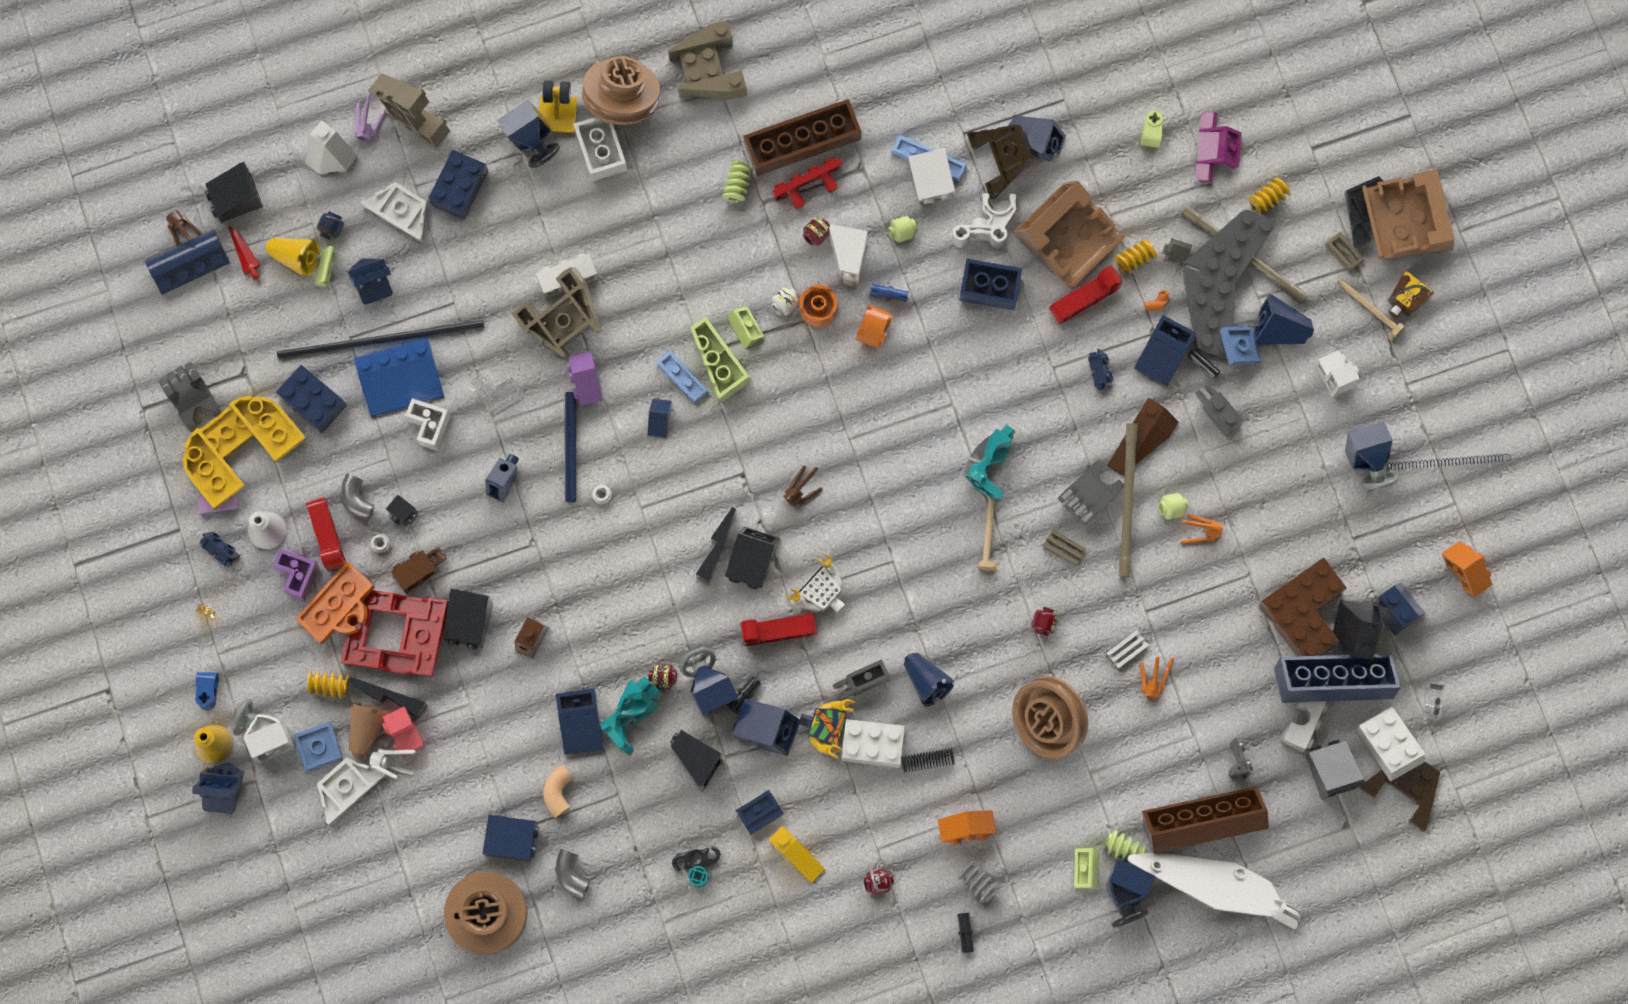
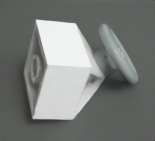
(265, 734)

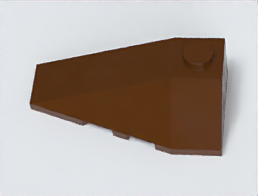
(1154, 428)

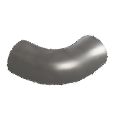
(352, 501)
(567, 877)

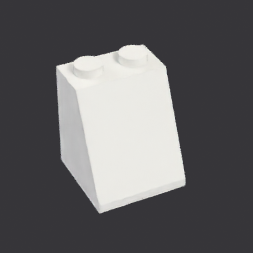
(848, 252)

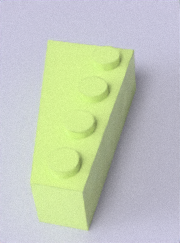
(723, 367)

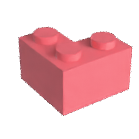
(402, 728)

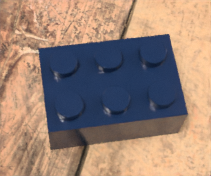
(458, 184)
(990, 284)
(311, 399)

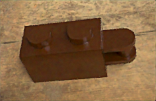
(417, 569)

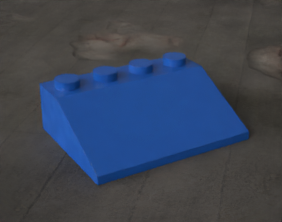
(398, 376)

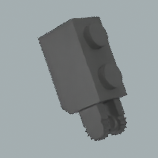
(1220, 410)
(863, 679)

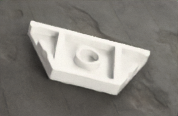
(400, 209)
(345, 787)

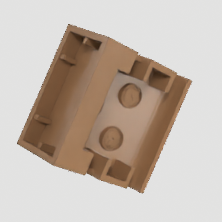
(1409, 216)
(1069, 233)

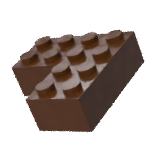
(1295, 609)

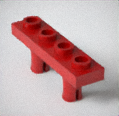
(798, 181)

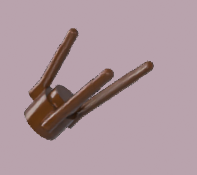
(177, 222)
(794, 495)

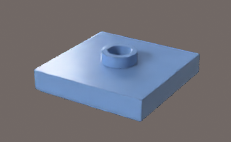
(1240, 345)
(318, 747)

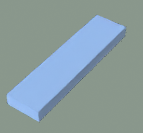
(905, 148)

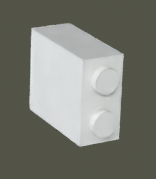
(932, 176)

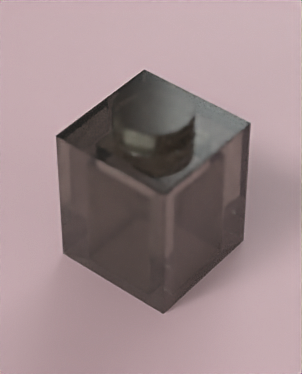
(1176, 252)

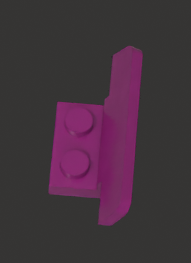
(1216, 147)

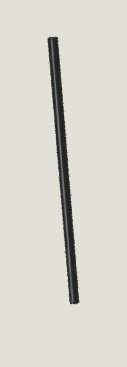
(380, 339)

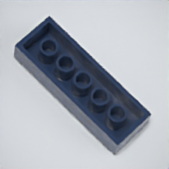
(1336, 678)

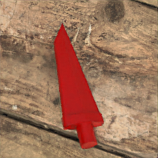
(246, 257)

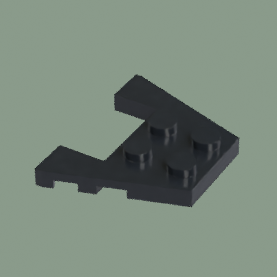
(1358, 211)

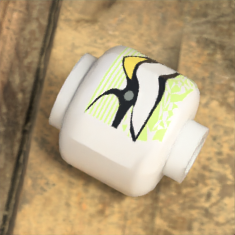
(785, 301)

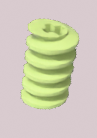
(736, 181)
(1122, 846)

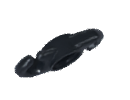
(686, 856)

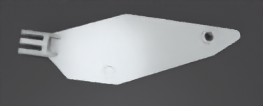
(1219, 885)

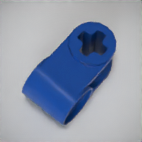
(206, 686)

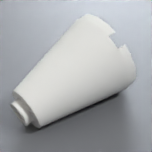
(266, 530)

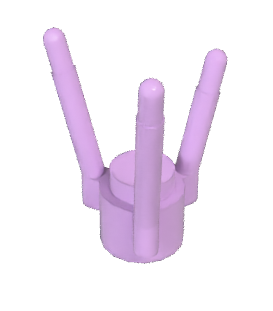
(365, 131)

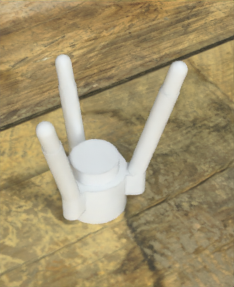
(379, 761)

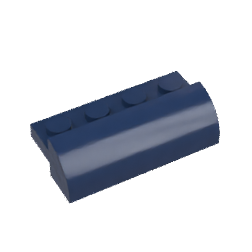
(187, 262)

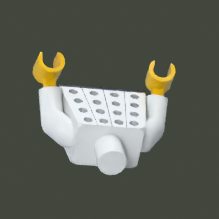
(820, 590)

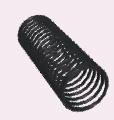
(936, 753)

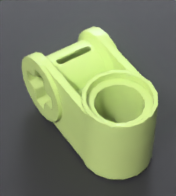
(1151, 131)

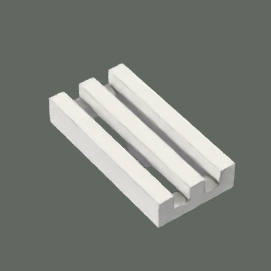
(1140, 639)

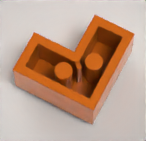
(1469, 568)
(967, 826)

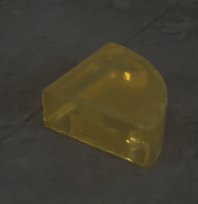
(205, 610)

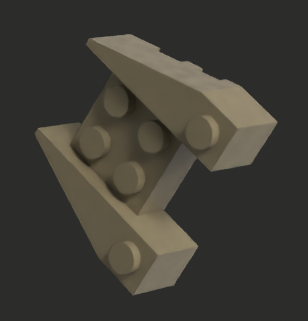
(703, 67)
(407, 106)
(565, 317)

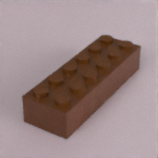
(802, 137)
(1205, 819)

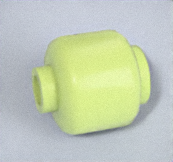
(902, 229)
(1172, 506)

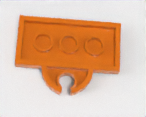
(337, 605)

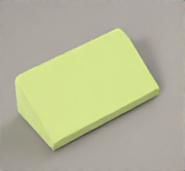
(325, 267)
(745, 326)
(1086, 868)

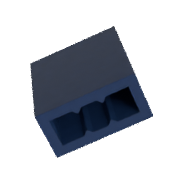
(510, 838)

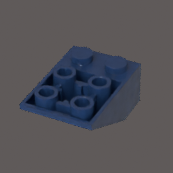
(1165, 350)
(579, 721)

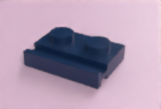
(759, 812)

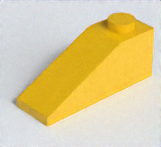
(796, 854)

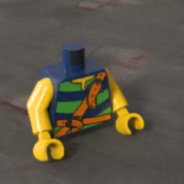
(827, 725)

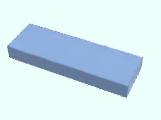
(682, 377)

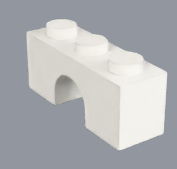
(547, 275)
(1300, 735)

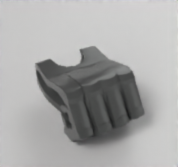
(188, 394)
(1089, 494)

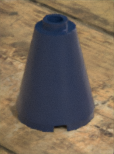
(927, 679)

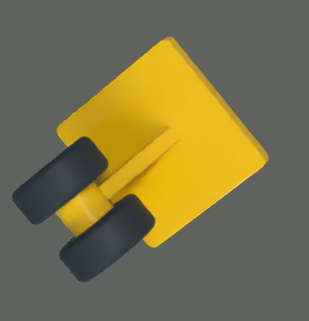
(558, 107)

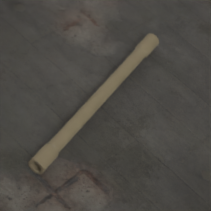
(1292, 290)
(1131, 439)

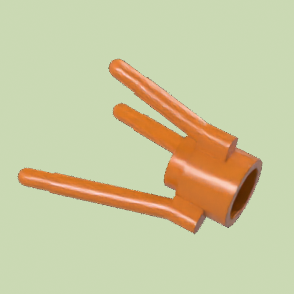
(1212, 529)
(1153, 689)

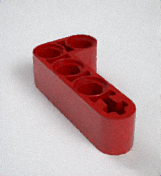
(1086, 296)
(326, 534)
(777, 629)

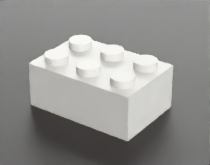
(600, 148)
(872, 743)
(1391, 744)

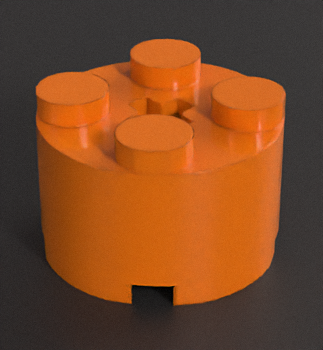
(818, 316)
(873, 325)

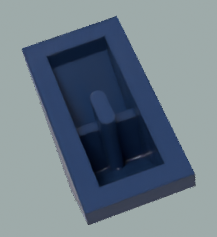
(659, 418)

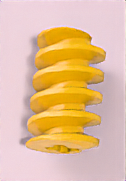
(1268, 195)
(1134, 256)
(327, 685)

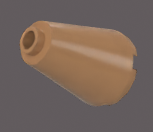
(364, 727)

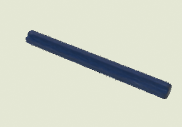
(570, 447)

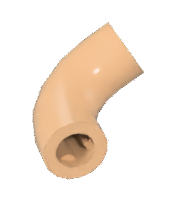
(553, 790)

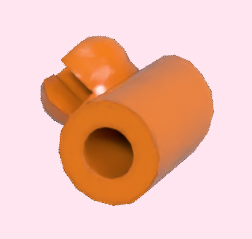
(1159, 303)

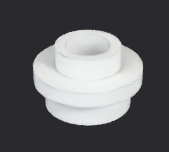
(599, 489)
(380, 537)

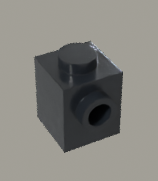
(401, 511)

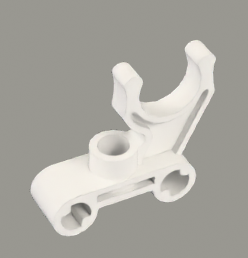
(984, 229)

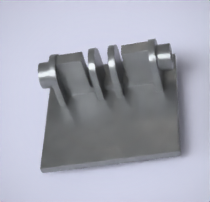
(1242, 767)

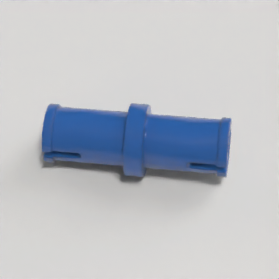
(889, 293)

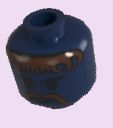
(330, 225)

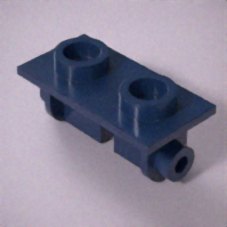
(1103, 376)
(212, 542)

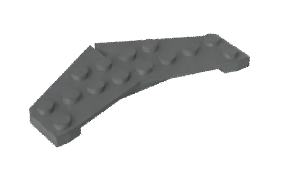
(1220, 265)

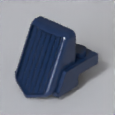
(370, 279)
(219, 788)

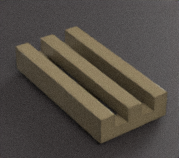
(1340, 258)
(1063, 538)

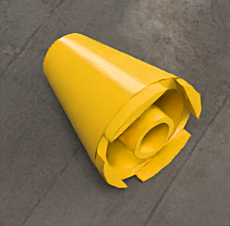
(295, 253)
(213, 743)

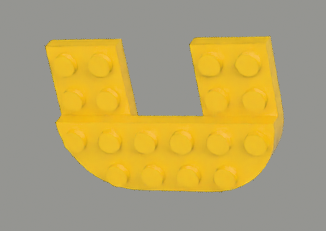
(227, 433)

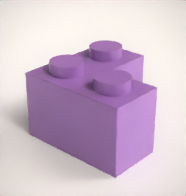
(584, 375)
(300, 571)

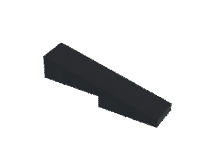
(719, 538)
(380, 694)

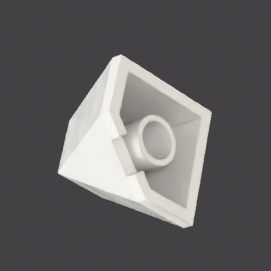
(328, 151)

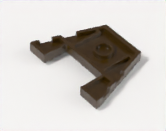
(1010, 153)
(1416, 784)

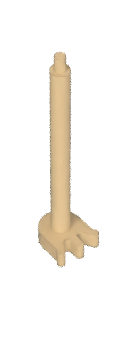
(1396, 329)
(985, 564)

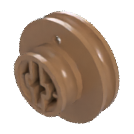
(620, 91)
(1050, 717)
(509, 919)

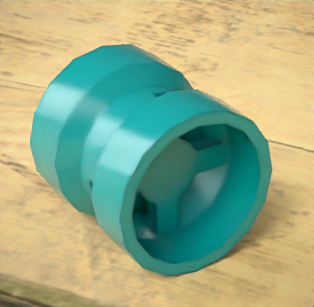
(698, 876)

